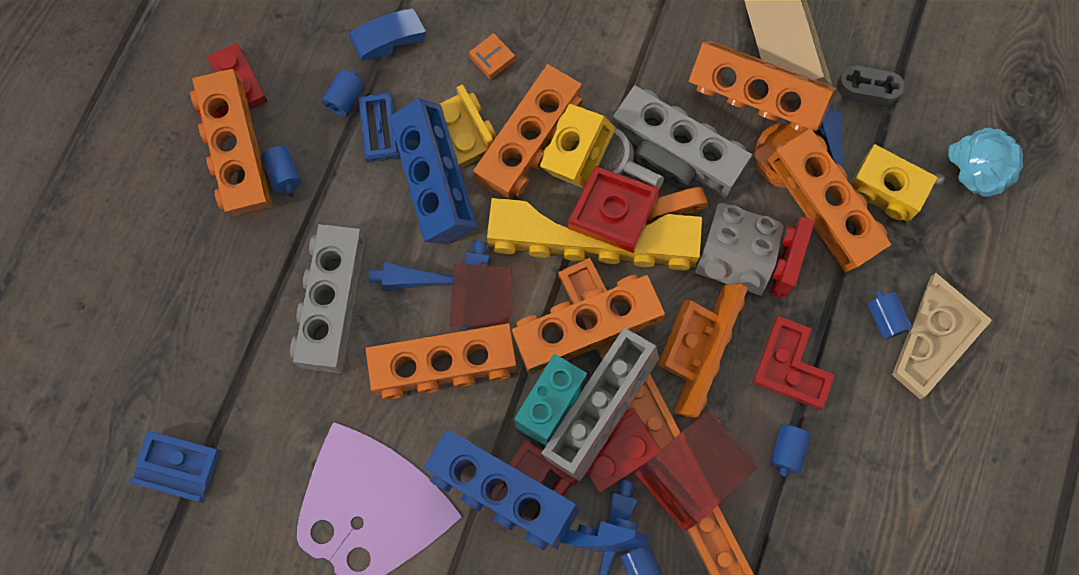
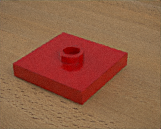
(613, 209)

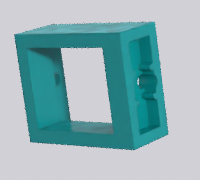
(546, 409)

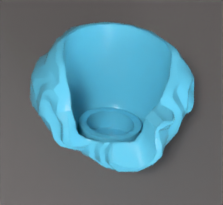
(987, 161)

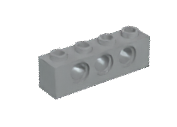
(715, 175)
(331, 351)
(601, 404)

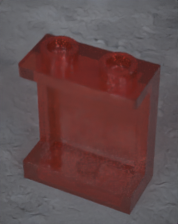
(696, 470)

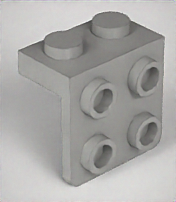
(741, 248)

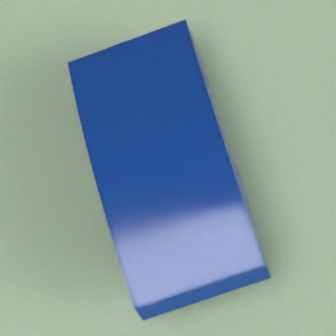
(380, 35)
(608, 538)

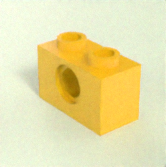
(577, 125)
(909, 180)

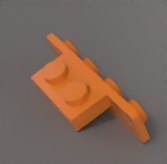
(698, 345)

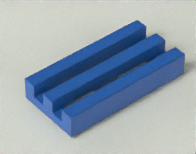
(382, 153)

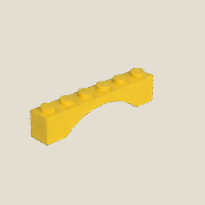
(520, 227)

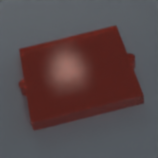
(480, 295)

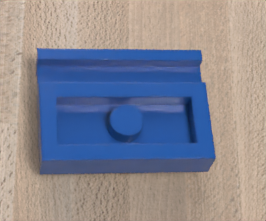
(175, 466)

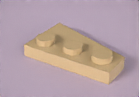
(939, 336)

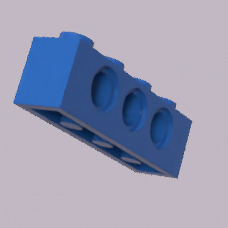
(432, 172)
(456, 453)

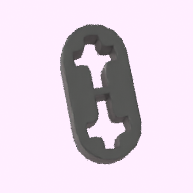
(870, 85)
(656, 159)

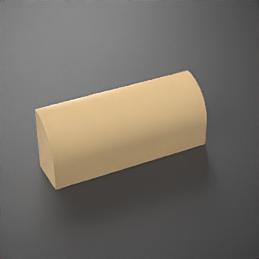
(788, 38)

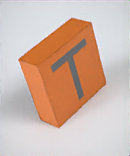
(492, 56)

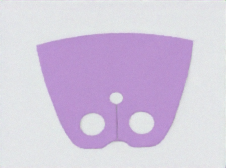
(388, 492)

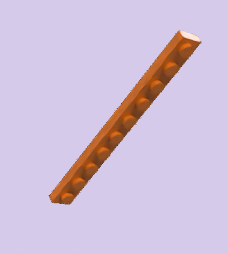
(712, 534)

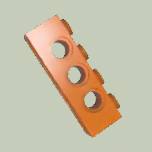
(549, 89)
(209, 94)
(814, 95)
(810, 196)
(631, 290)
(386, 360)

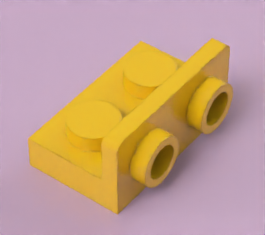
(466, 128)

